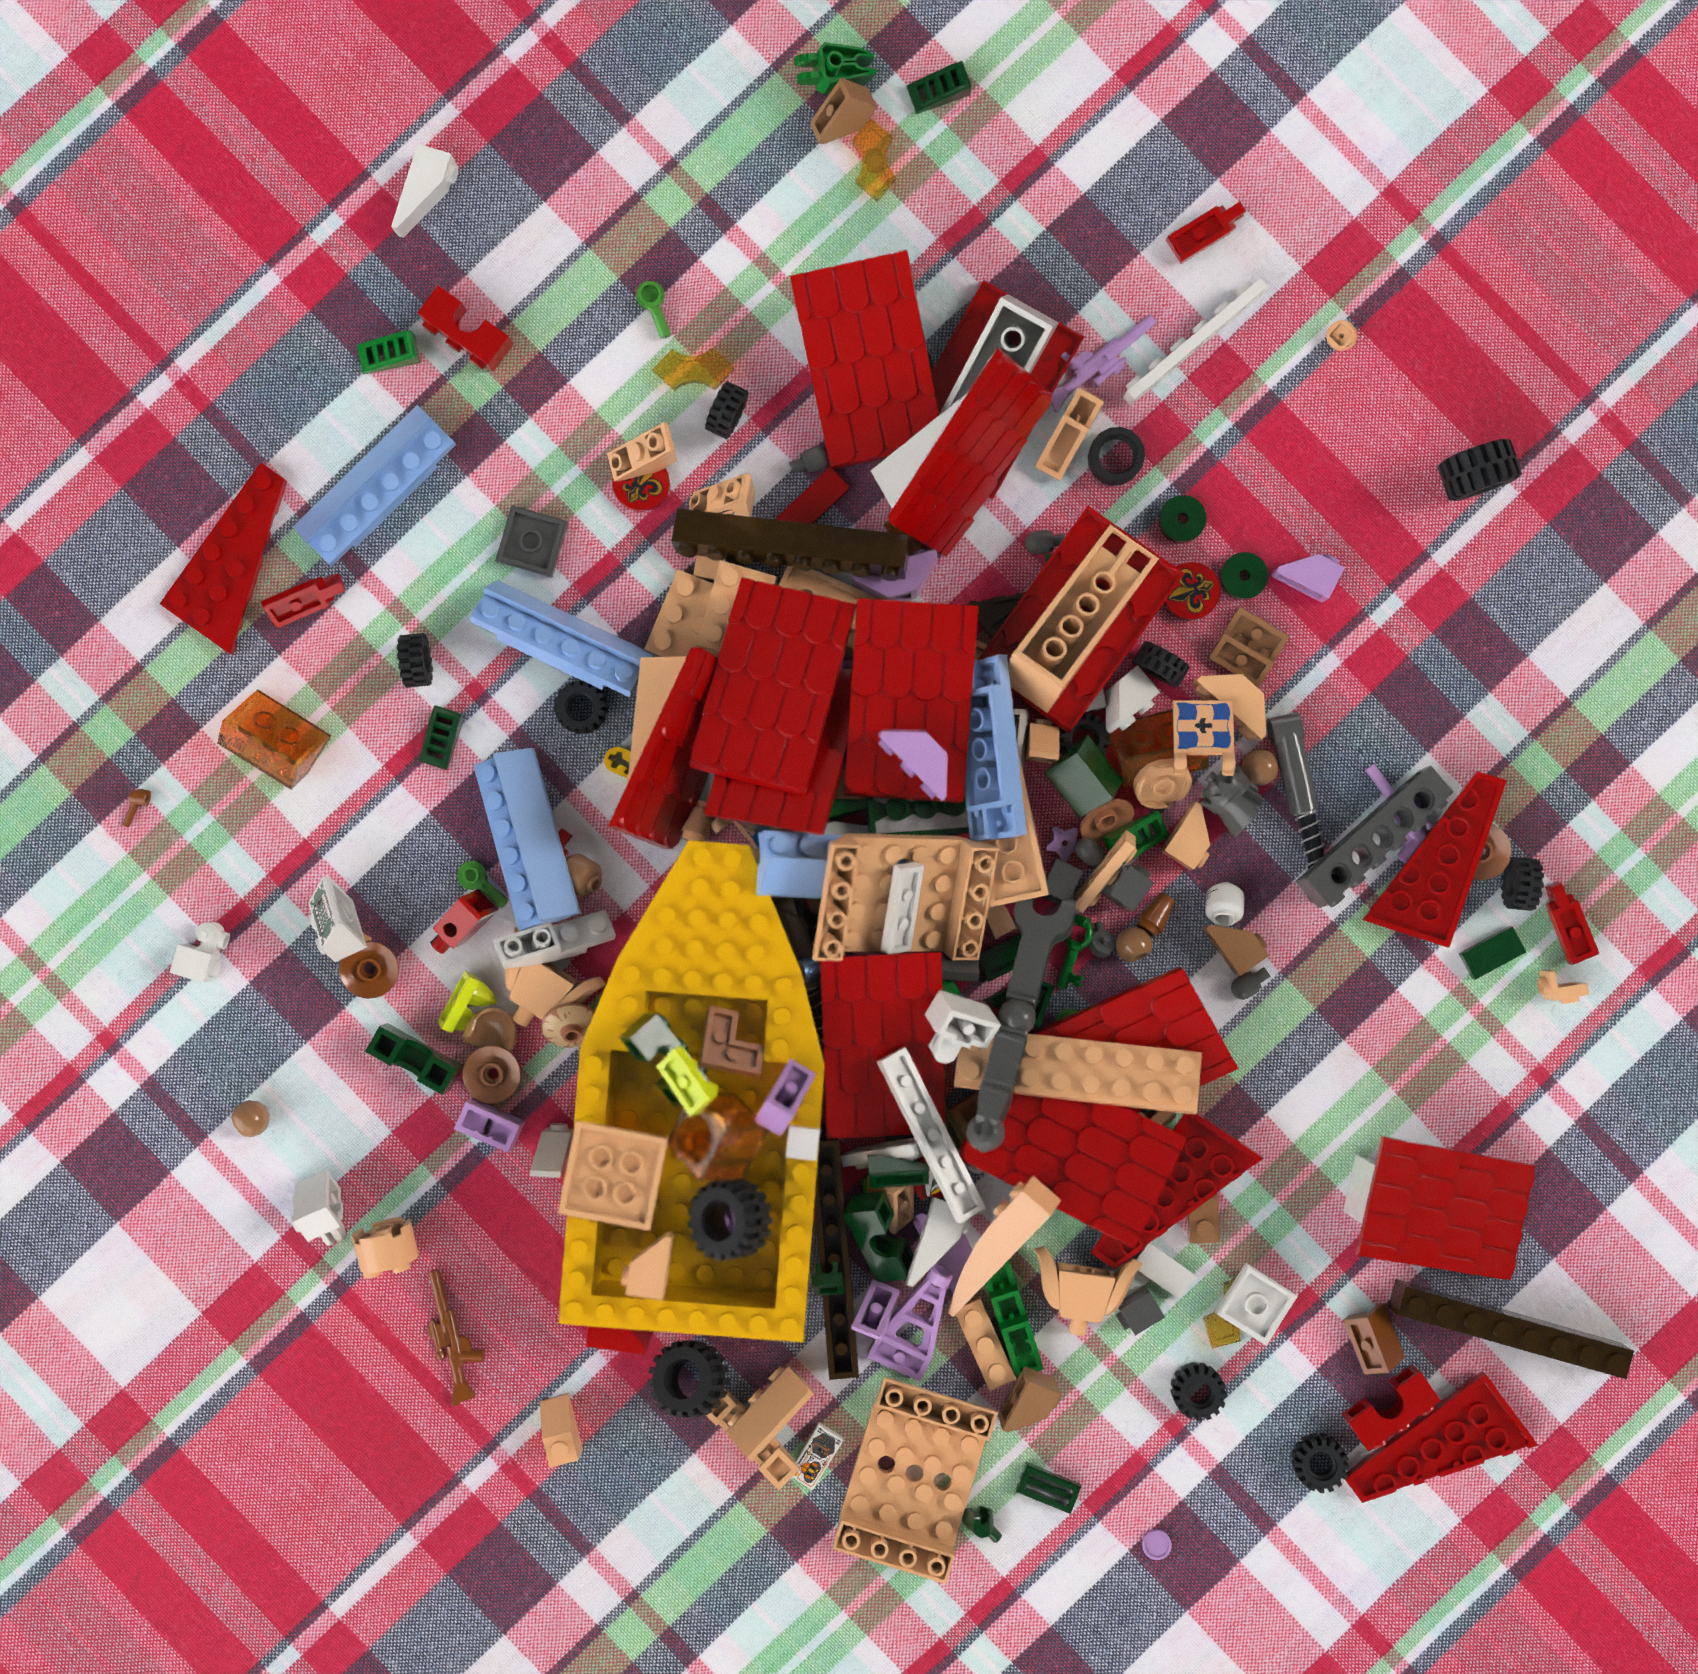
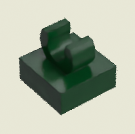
(828, 1283)

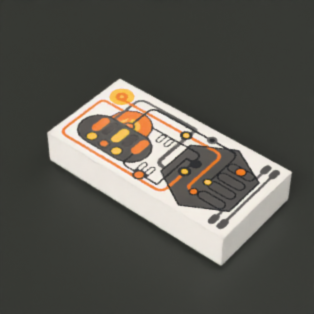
(817, 1455)

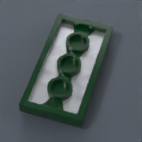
(916, 817)

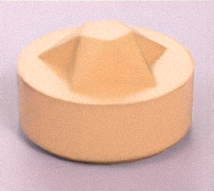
(1341, 335)

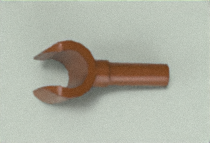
(136, 798)

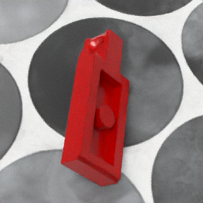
(1204, 231)
(302, 599)
(1570, 925)

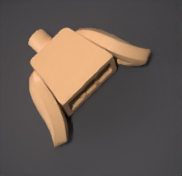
(543, 988)
(1084, 1291)

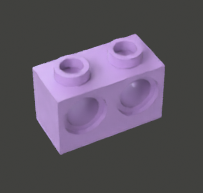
(489, 1124)

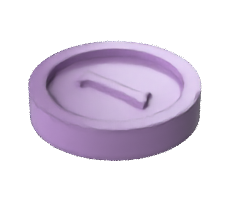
(1156, 1544)

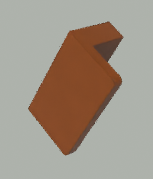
(1374, 1340)

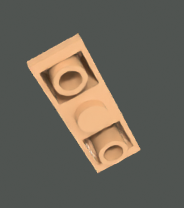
(643, 454)
(727, 497)
(1246, 697)

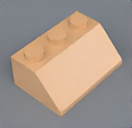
(769, 1411)

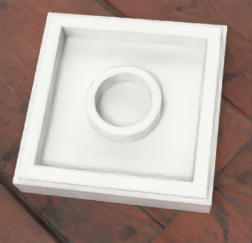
(1256, 1304)

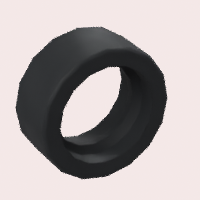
(1128, 437)

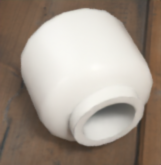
(1224, 904)

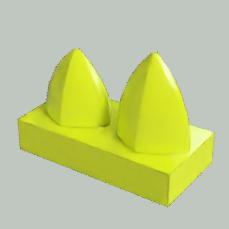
(467, 991)
(687, 1081)

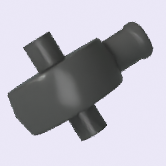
(1103, 942)

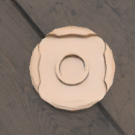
(1158, 786)

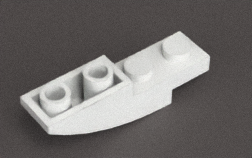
(555, 942)

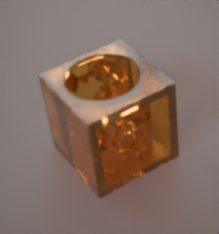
(718, 1140)

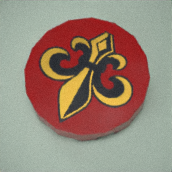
(643, 491)
(1195, 593)

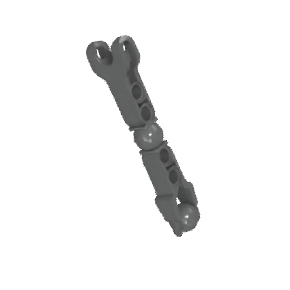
(1017, 1018)

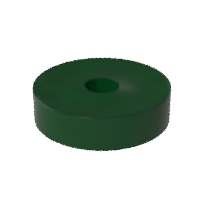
(1186, 506)
(1256, 571)

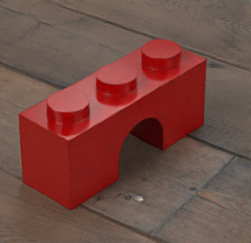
(443, 315)
(1413, 1399)

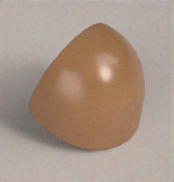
(491, 1028)

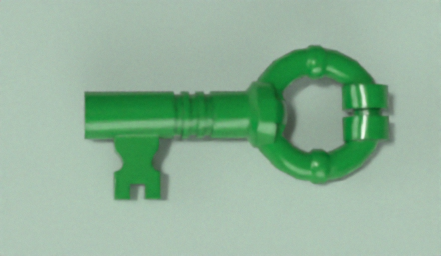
(1066, 975)

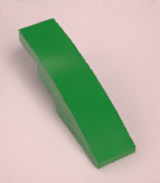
(1013, 1320)

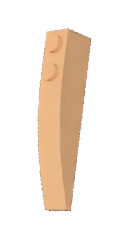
(1010, 1229)

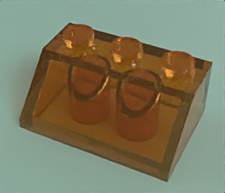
(273, 738)
(1146, 742)

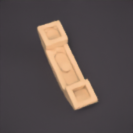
(773, 1460)

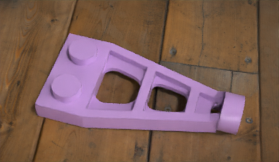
(901, 1354)

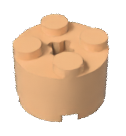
(385, 1247)

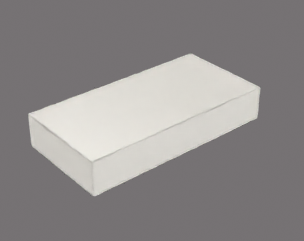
(1165, 1270)

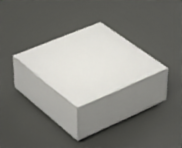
(802, 1142)

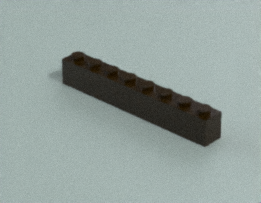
(791, 544)
(832, 1247)
(1510, 1329)

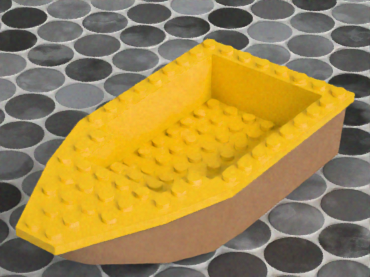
(696, 948)

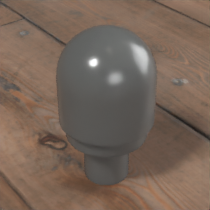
(810, 460)
(1042, 541)
(1089, 851)
(1248, 984)

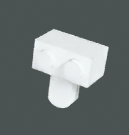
(958, 1025)
(318, 1208)

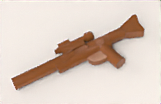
(447, 1335)

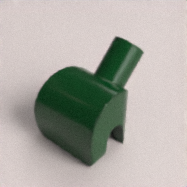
(981, 1523)

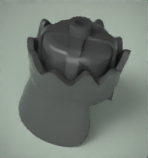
(1232, 799)

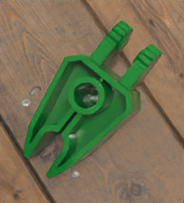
(833, 63)

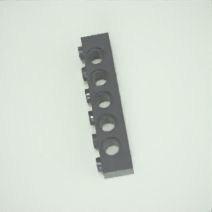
(1317, 880)

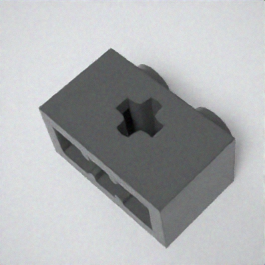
(1129, 887)

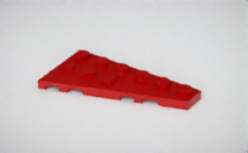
(225, 569)
(1435, 880)
(1202, 1169)
(1455, 1436)

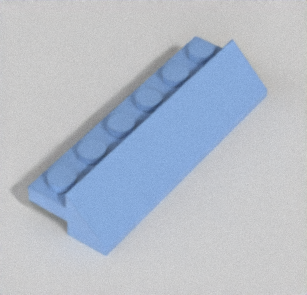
(375, 486)
(559, 638)
(992, 763)
(526, 838)
(793, 864)

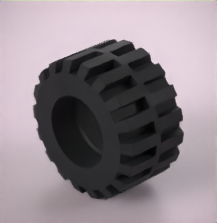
(1479, 469)
(709, 1221)
(667, 1373)

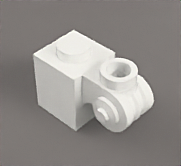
(201, 961)

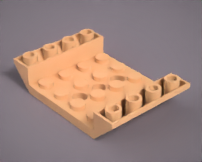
(950, 903)
(904, 1518)

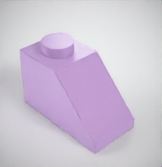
(1312, 576)
(785, 1097)
(876, 1310)

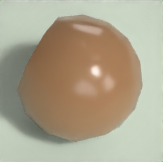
(1260, 767)
(1133, 944)
(250, 1118)

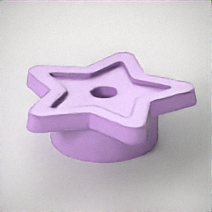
(1056, 844)

